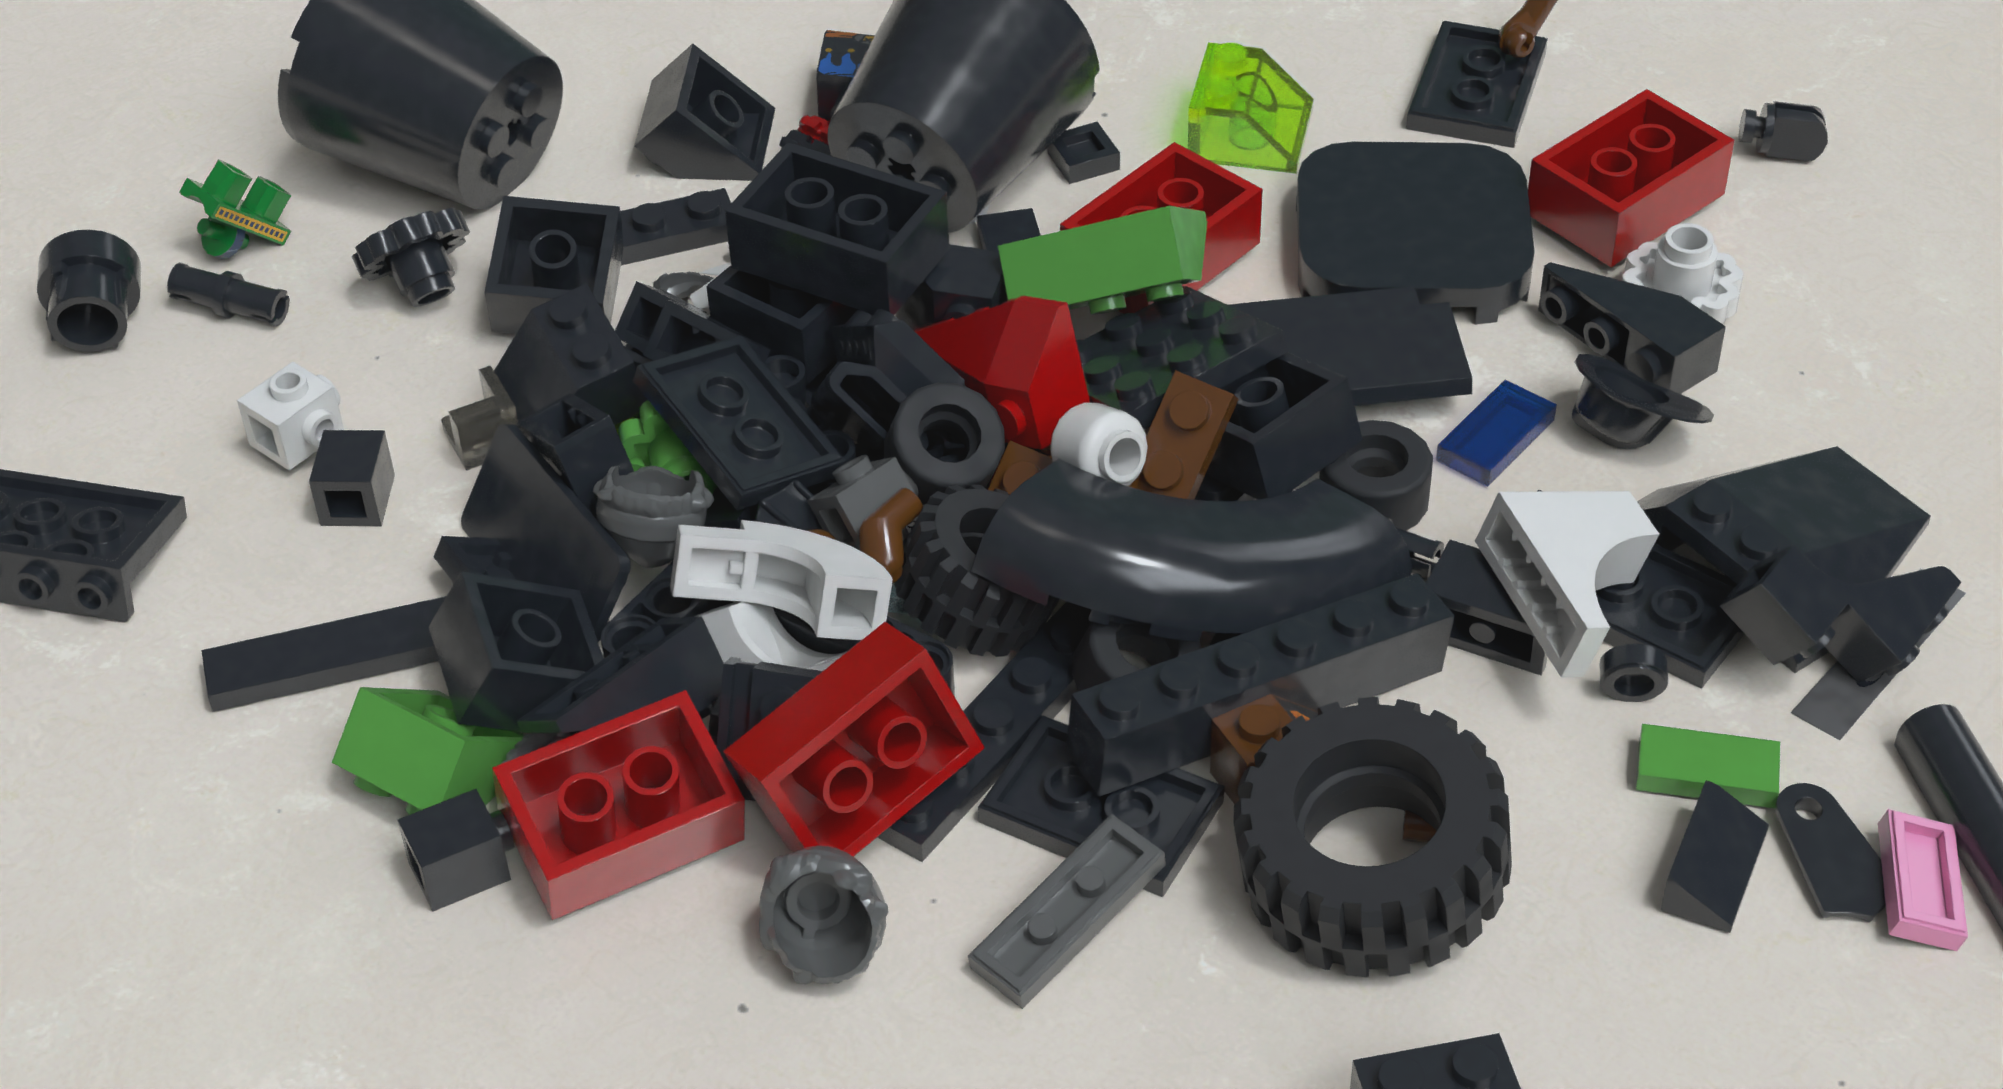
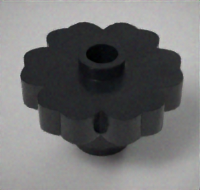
(415, 254)

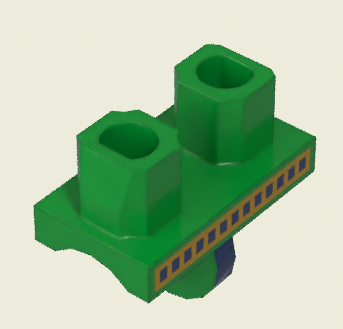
(230, 215)

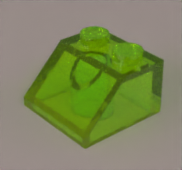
(1247, 110)

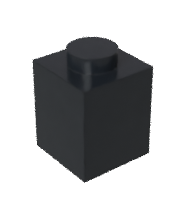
(352, 478)
(457, 848)

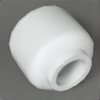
(1101, 442)

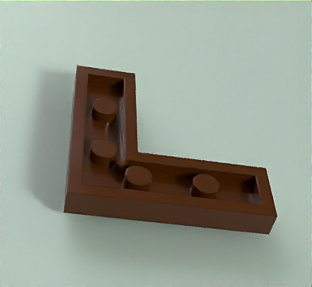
(1178, 442)

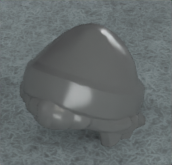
(647, 507)
(822, 914)

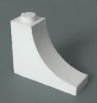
(1556, 554)

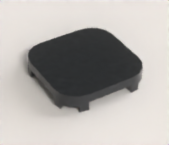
(1416, 217)

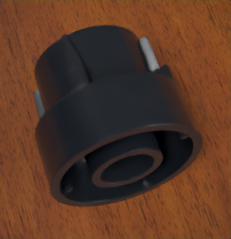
(88, 288)

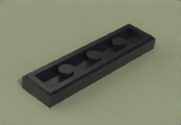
(320, 655)

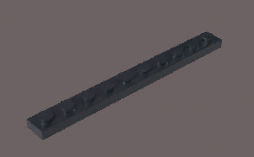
(1007, 711)

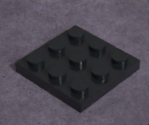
(1193, 334)

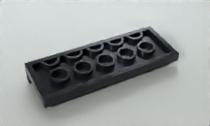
(79, 542)

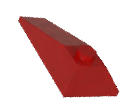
(1019, 360)

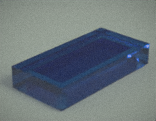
(1496, 432)

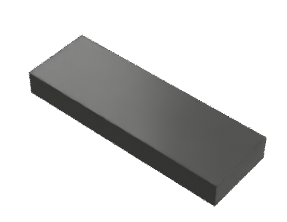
(1066, 911)

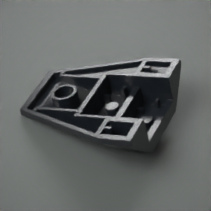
(1818, 501)

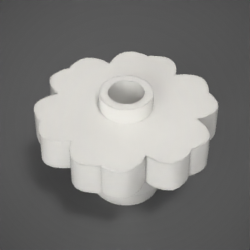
(1690, 267)

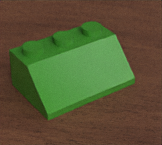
(1110, 260)

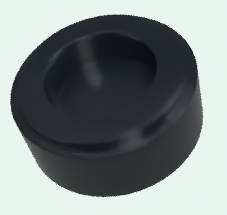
(1633, 672)

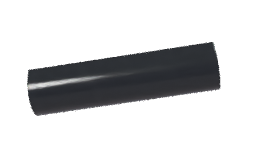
(1960, 792)

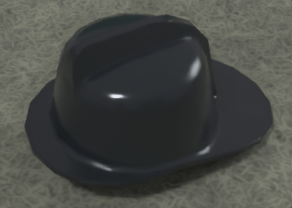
(1626, 408)

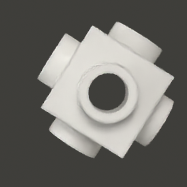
(289, 414)

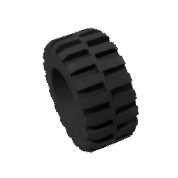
(1386, 911)

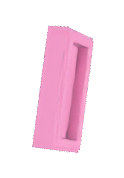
(1922, 880)

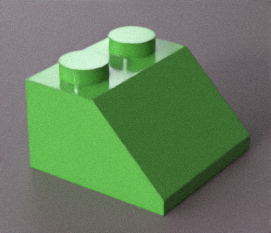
(416, 749)

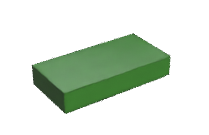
(1683, 759)

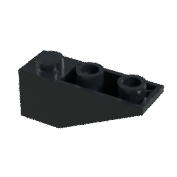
(1634, 326)

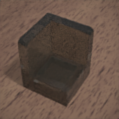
(474, 425)

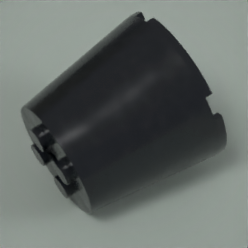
(422, 94)
(965, 94)

